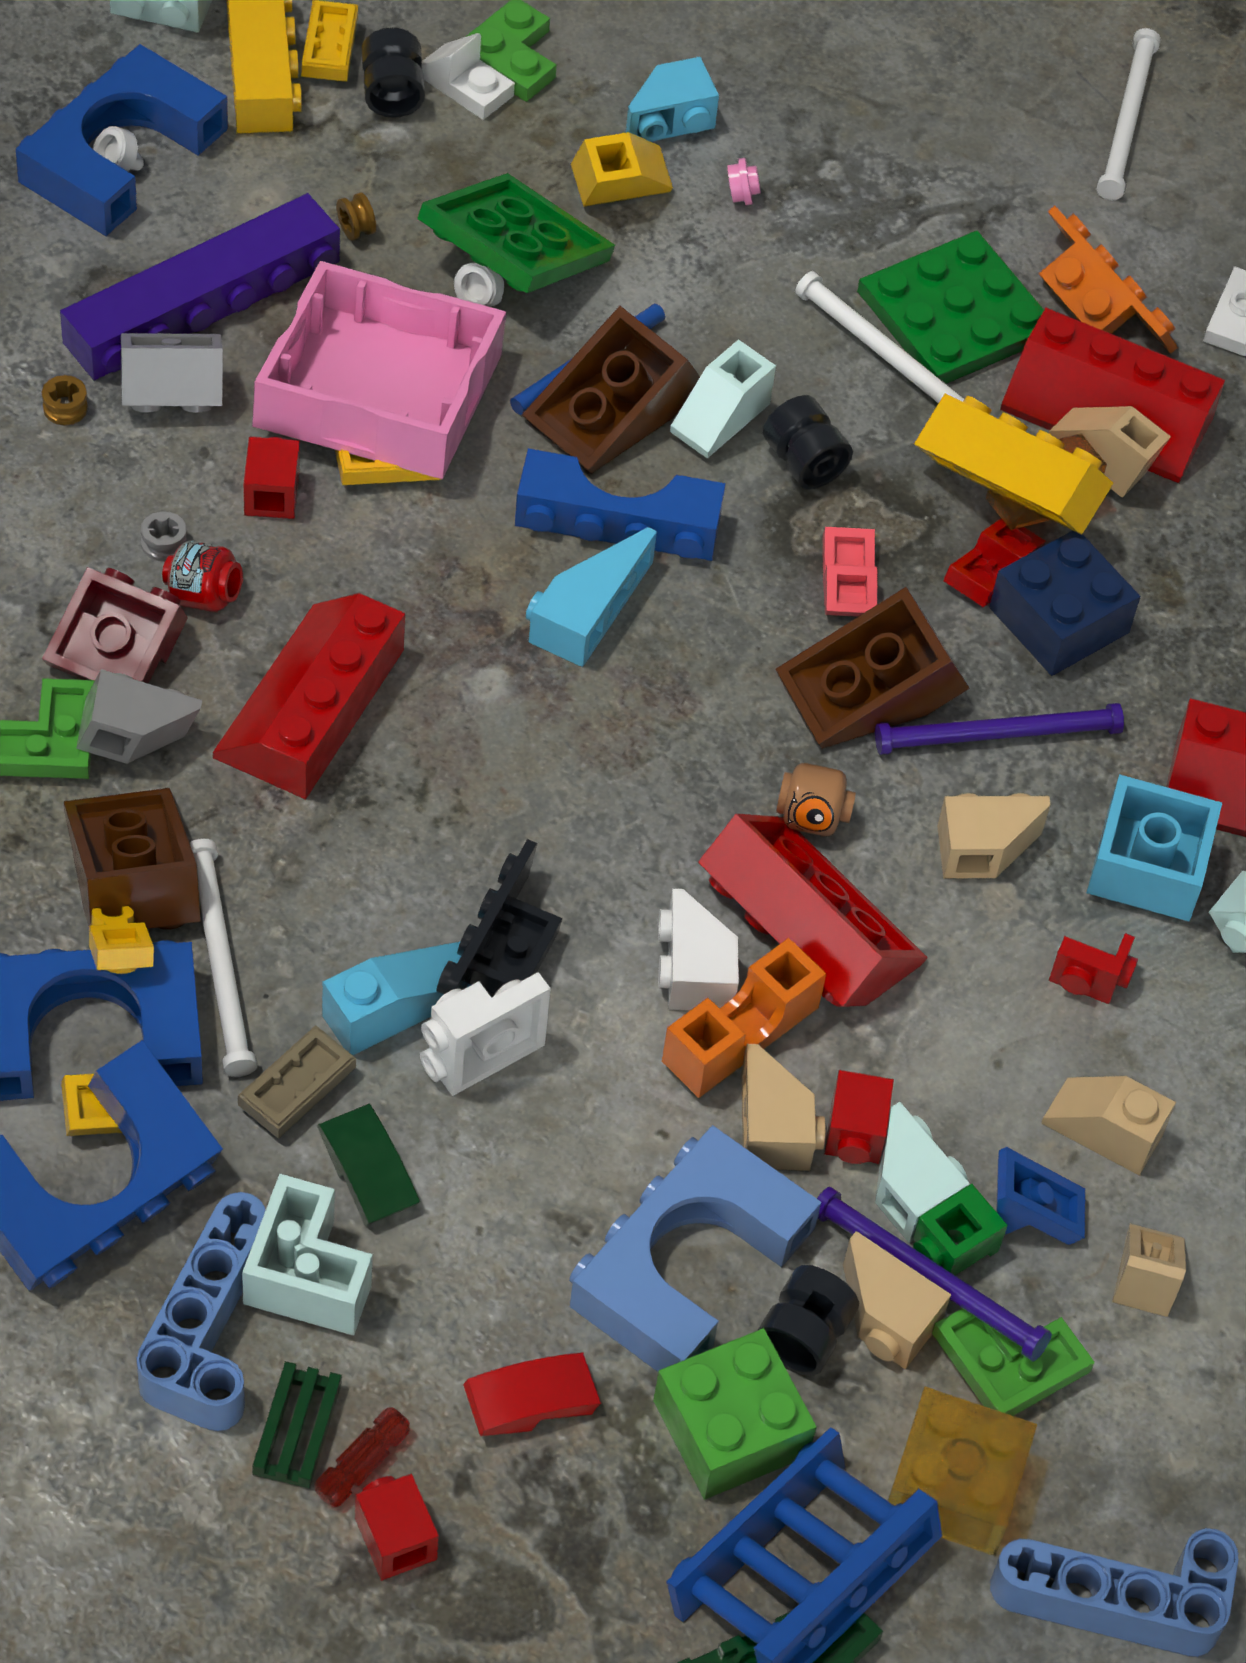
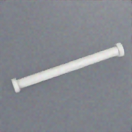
(1111, 184)
(812, 288)
(239, 1059)

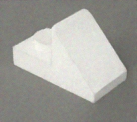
(465, 78)

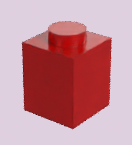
(271, 477)
(859, 1117)
(396, 1525)

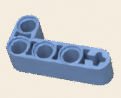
(211, 1303)
(1114, 1581)

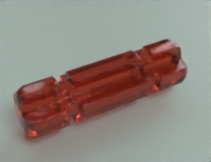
(362, 1457)

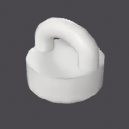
(119, 147)
(479, 285)

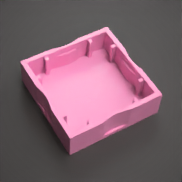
(379, 370)

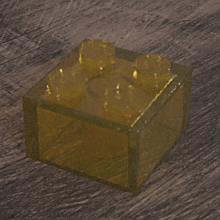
(968, 1464)

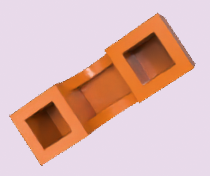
(775, 997)

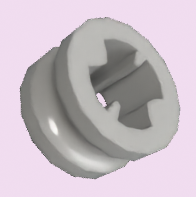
(160, 524)

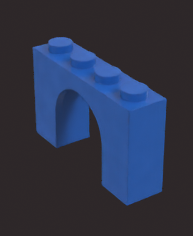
(134, 92)
(156, 996)
(167, 1150)

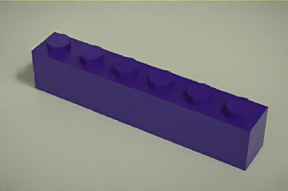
(202, 283)

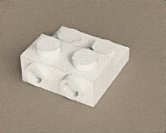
(482, 1034)

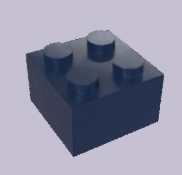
(1064, 602)

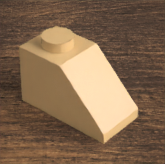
(778, 1113)
(1111, 1117)
(894, 1300)

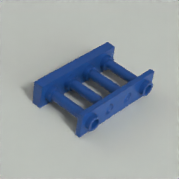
(823, 1607)

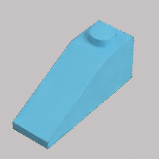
(588, 597)
(384, 995)

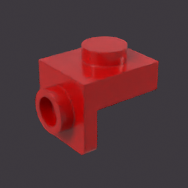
(1093, 971)

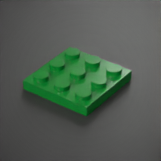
(515, 232)
(953, 307)

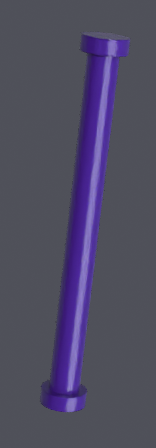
(1000, 728)
(1031, 1339)

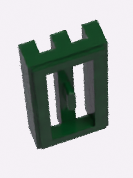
(310, 1381)

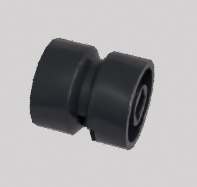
(393, 72)
(805, 437)
(809, 1318)

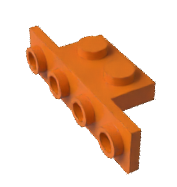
(1093, 291)

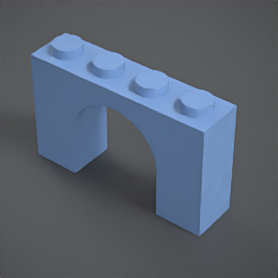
(713, 1185)

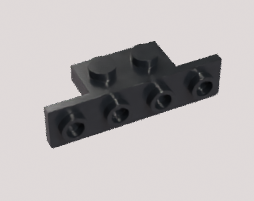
(510, 936)

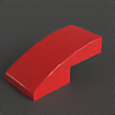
(995, 549)
(531, 1391)

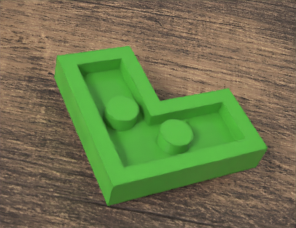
(507, 45)
(50, 743)
(1000, 1372)

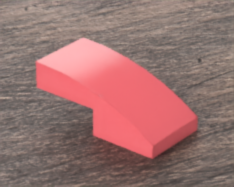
(849, 571)

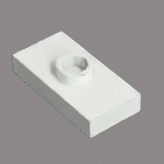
(1228, 322)

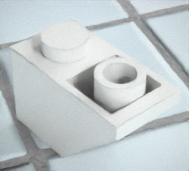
(700, 955)

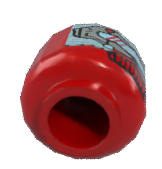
(203, 576)

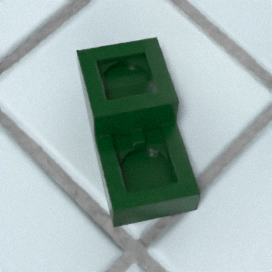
(368, 1163)

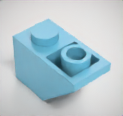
(674, 102)

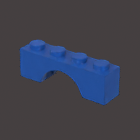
(563, 501)

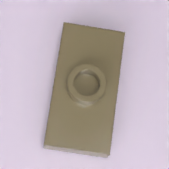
(296, 1081)

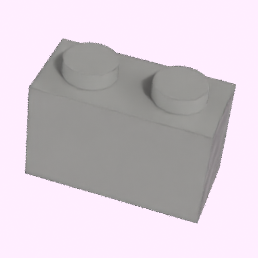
(171, 371)

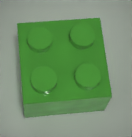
(733, 1413)

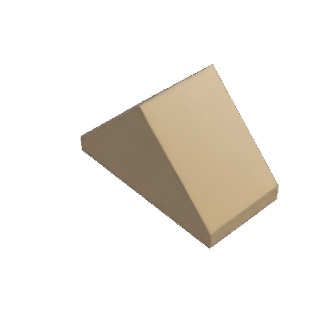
(1150, 1270)

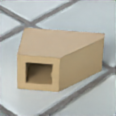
(1120, 437)
(987, 832)

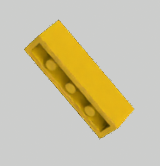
(263, 65)
(1014, 462)

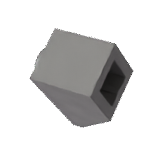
(132, 718)

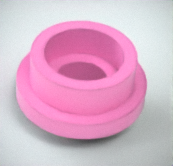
(743, 182)

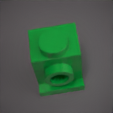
(962, 1219)

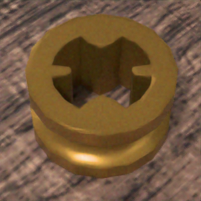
(356, 216)
(64, 387)

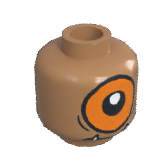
(815, 799)

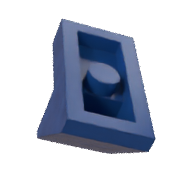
(1038, 1198)

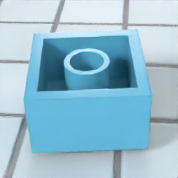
(1154, 848)

